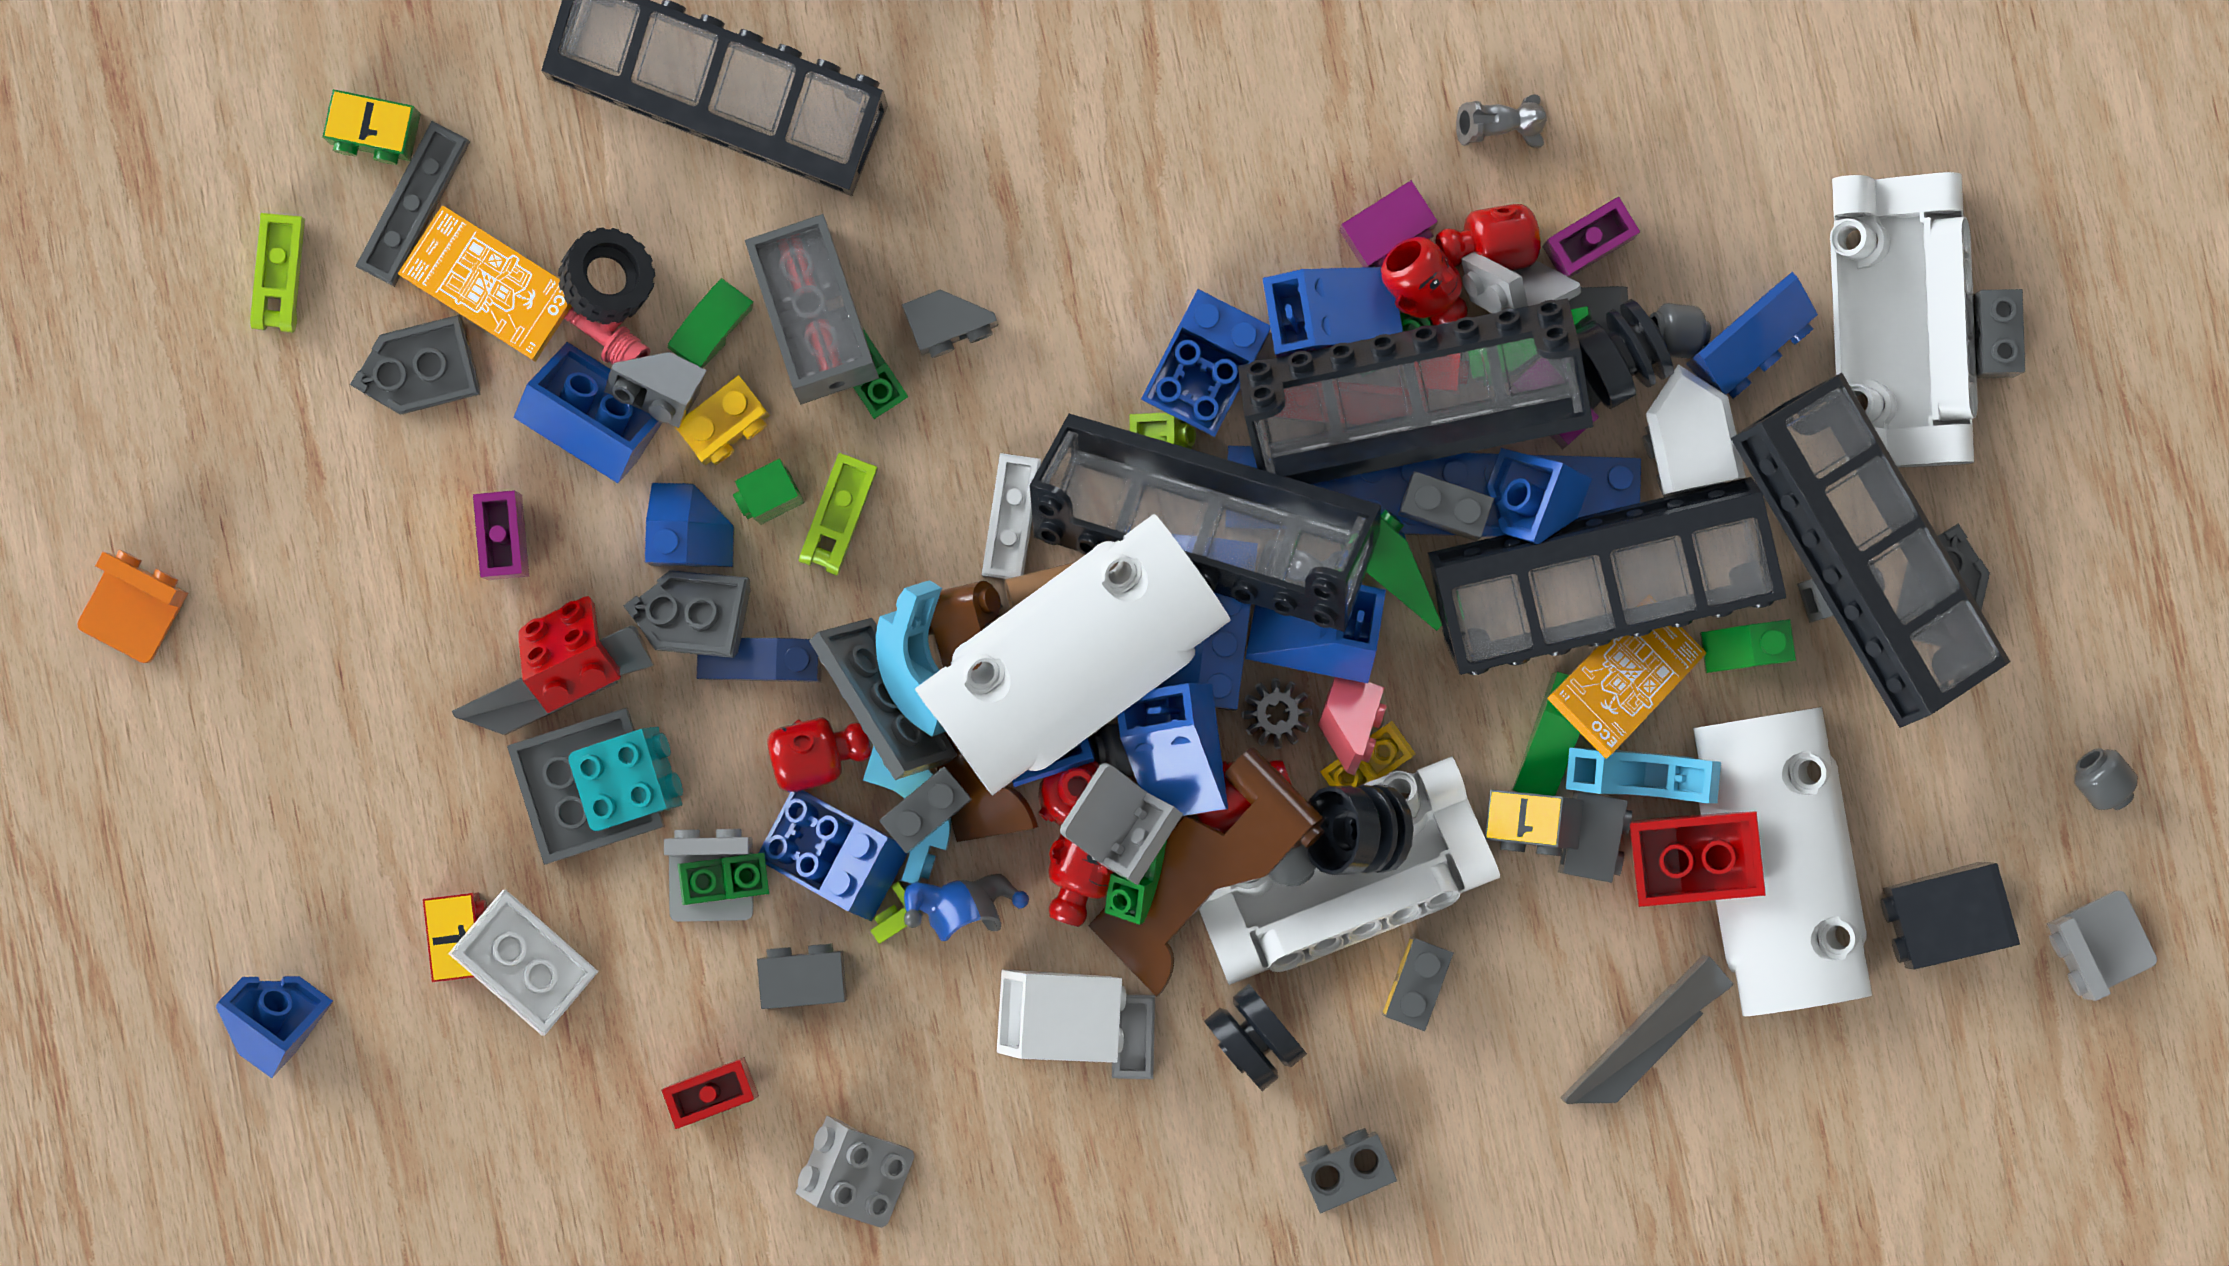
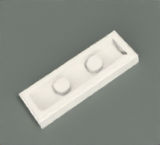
(1010, 517)

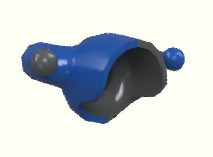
(960, 903)

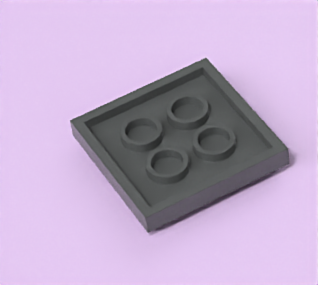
(552, 793)

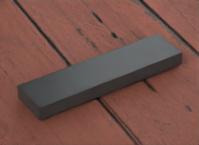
(413, 203)

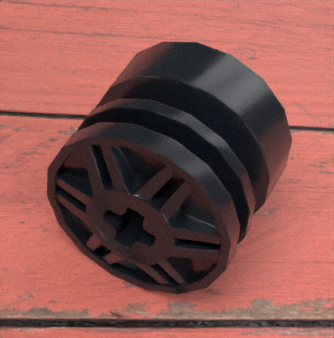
(1629, 349)
(1363, 829)

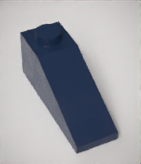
(764, 661)

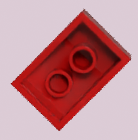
(1697, 858)

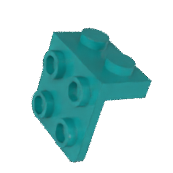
(626, 778)

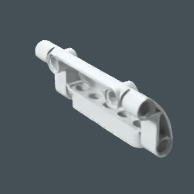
(1907, 312)
(1074, 654)
(1804, 860)
(1284, 926)

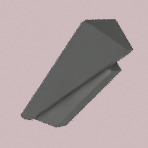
(516, 706)
(1650, 1035)

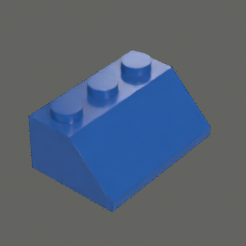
(1756, 337)
(574, 412)

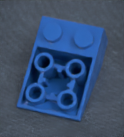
(1328, 308)
(1201, 364)
(1316, 649)
(1176, 747)
(833, 854)

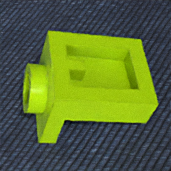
(1163, 427)
(891, 919)

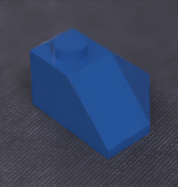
(1535, 495)
(686, 529)
(271, 1018)

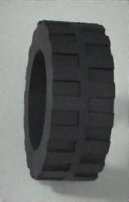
(623, 250)

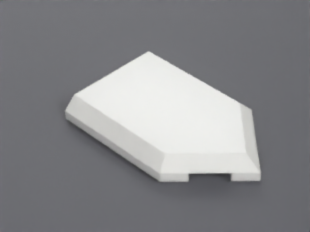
(1692, 434)

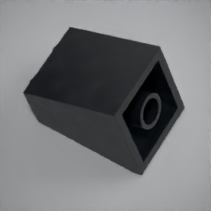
(1949, 915)

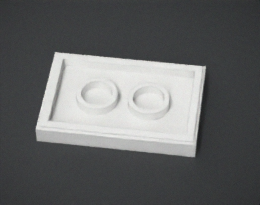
(523, 962)

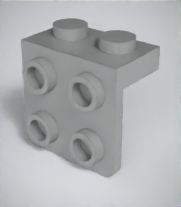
(1500, 288)
(1119, 823)
(689, 847)
(2101, 945)
(854, 1173)

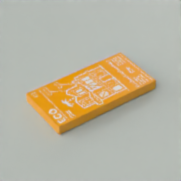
(487, 283)
(1624, 684)

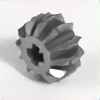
(1281, 726)

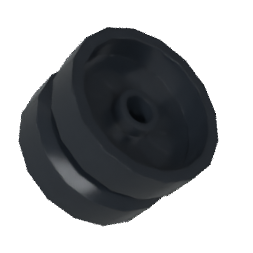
(1254, 1038)

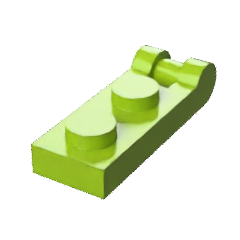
(277, 271)
(838, 512)

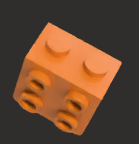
(131, 606)

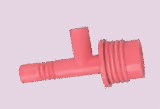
(617, 345)

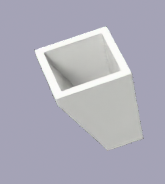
(1060, 1016)

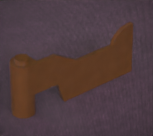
(956, 619)
(1205, 859)

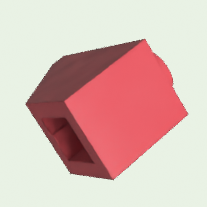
(1348, 720)

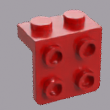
(564, 655)

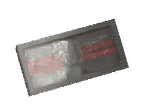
(811, 309)

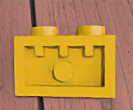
(723, 421)

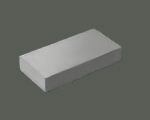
(1137, 1023)

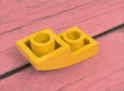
(1388, 754)

